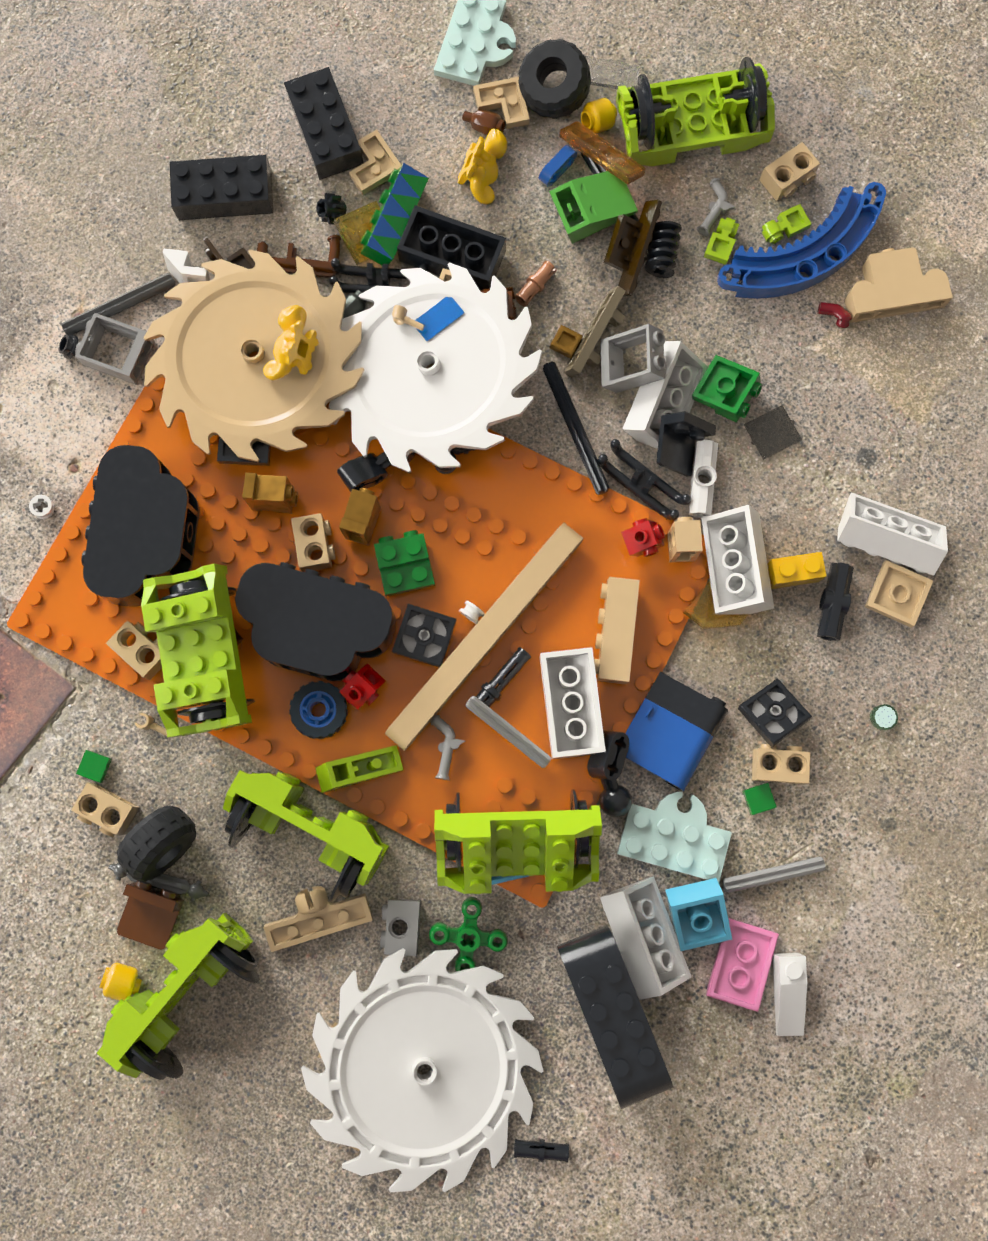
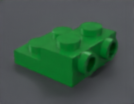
(728, 388)
(404, 563)

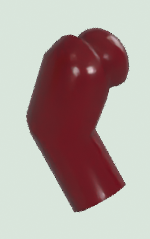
(837, 311)

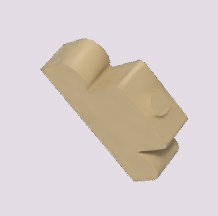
(896, 287)

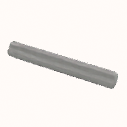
(508, 731)
(773, 874)

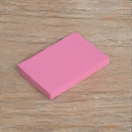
(742, 965)

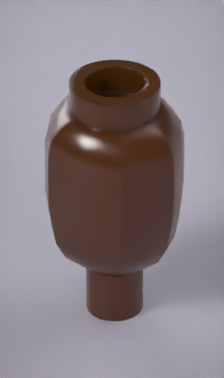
(484, 121)

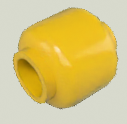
(599, 115)
(120, 981)

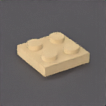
(899, 593)

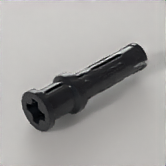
(489, 690)

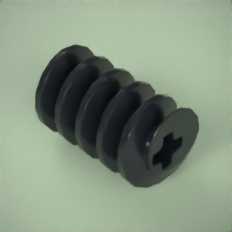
(663, 249)

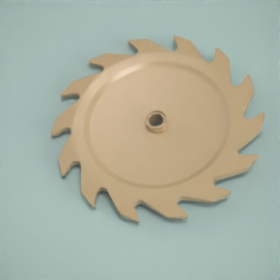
(210, 360)

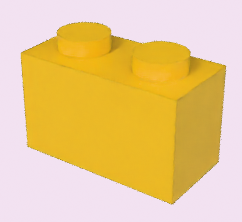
(796, 570)

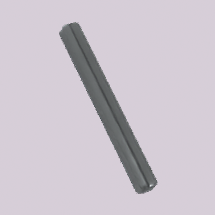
(120, 303)

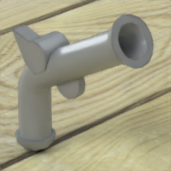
(715, 208)
(445, 747)

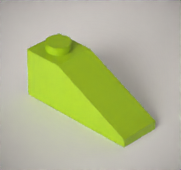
(358, 768)

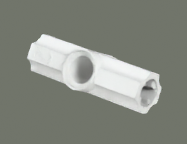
(704, 464)

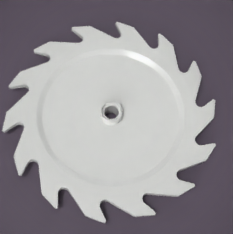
(463, 391)
(413, 1117)

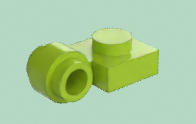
(790, 221)
(721, 244)

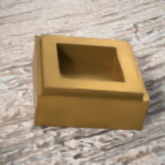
(566, 341)

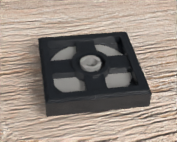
(424, 635)
(774, 712)

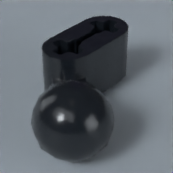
(366, 471)
(608, 766)

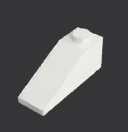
(790, 993)

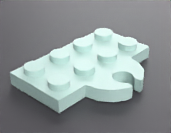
(474, 41)
(675, 838)

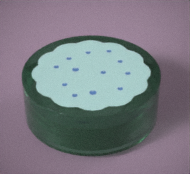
(883, 717)

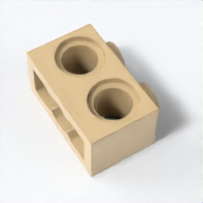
(786, 169)
(685, 540)
(307, 544)
(135, 654)
(780, 771)
(107, 804)

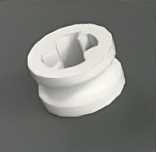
(36, 501)
(471, 612)

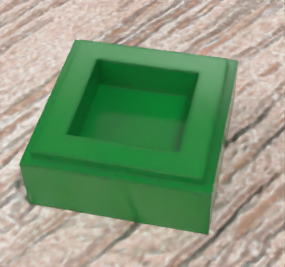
(94, 766)
(759, 799)

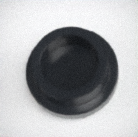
(68, 346)

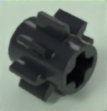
(331, 207)

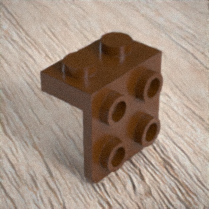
(149, 914)

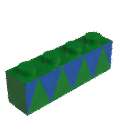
(391, 219)

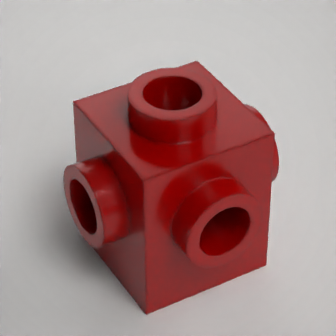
(644, 538)
(362, 686)

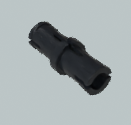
(541, 1150)

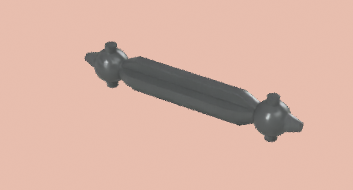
(167, 882)

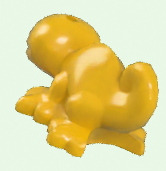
(481, 165)
(292, 346)

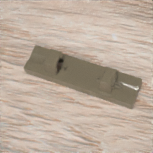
(606, 314)

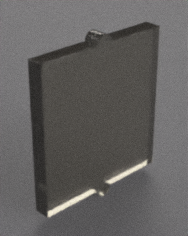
(772, 432)

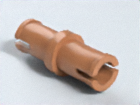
(535, 283)

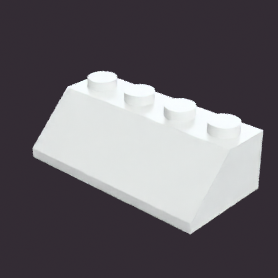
(667, 395)
(893, 534)
(737, 562)
(572, 703)
(646, 938)

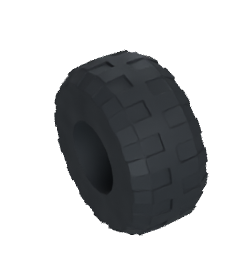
(548, 58)
(156, 843)

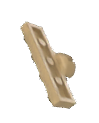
(317, 918)

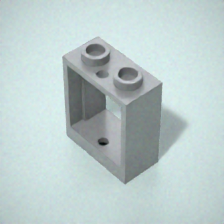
(136, 358)
(612, 358)

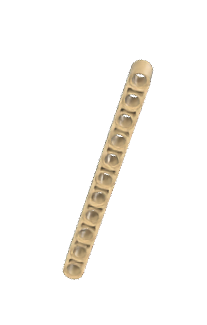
(484, 636)

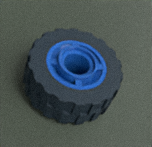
(314, 694)

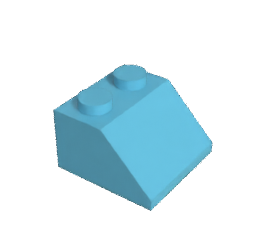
(699, 914)

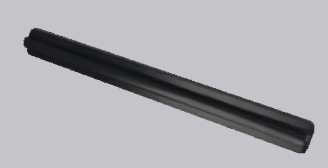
(576, 428)

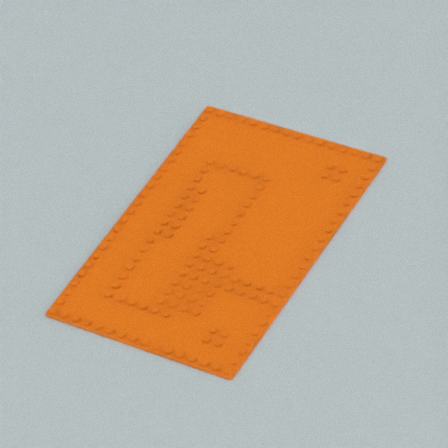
(478, 535)

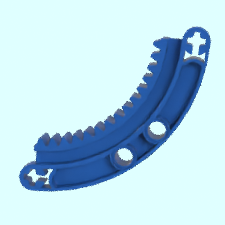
(839, 236)

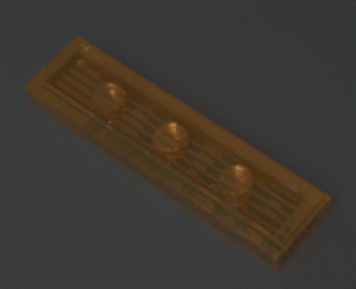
(602, 152)

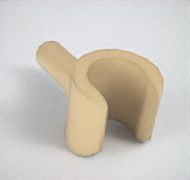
(399, 317)
(150, 724)

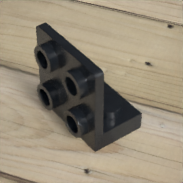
(678, 439)

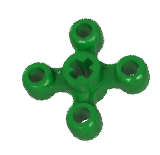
(469, 926)

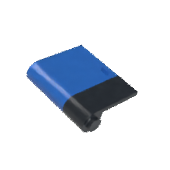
(673, 730)

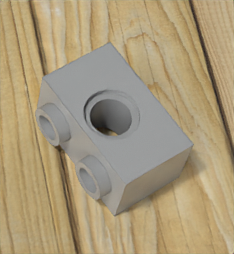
(406, 910)

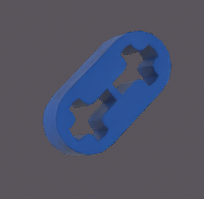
(557, 165)

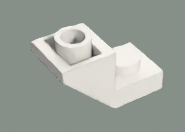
(180, 267)

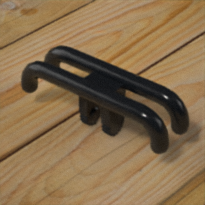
(375, 275)
(642, 482)

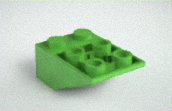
(592, 204)

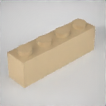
(617, 631)

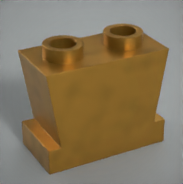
(269, 493)
(360, 516)

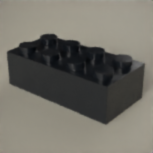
(324, 123)
(221, 187)
(443, 240)

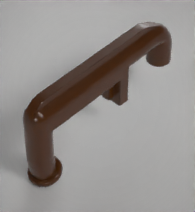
(320, 268)

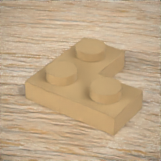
(503, 95)
(379, 163)

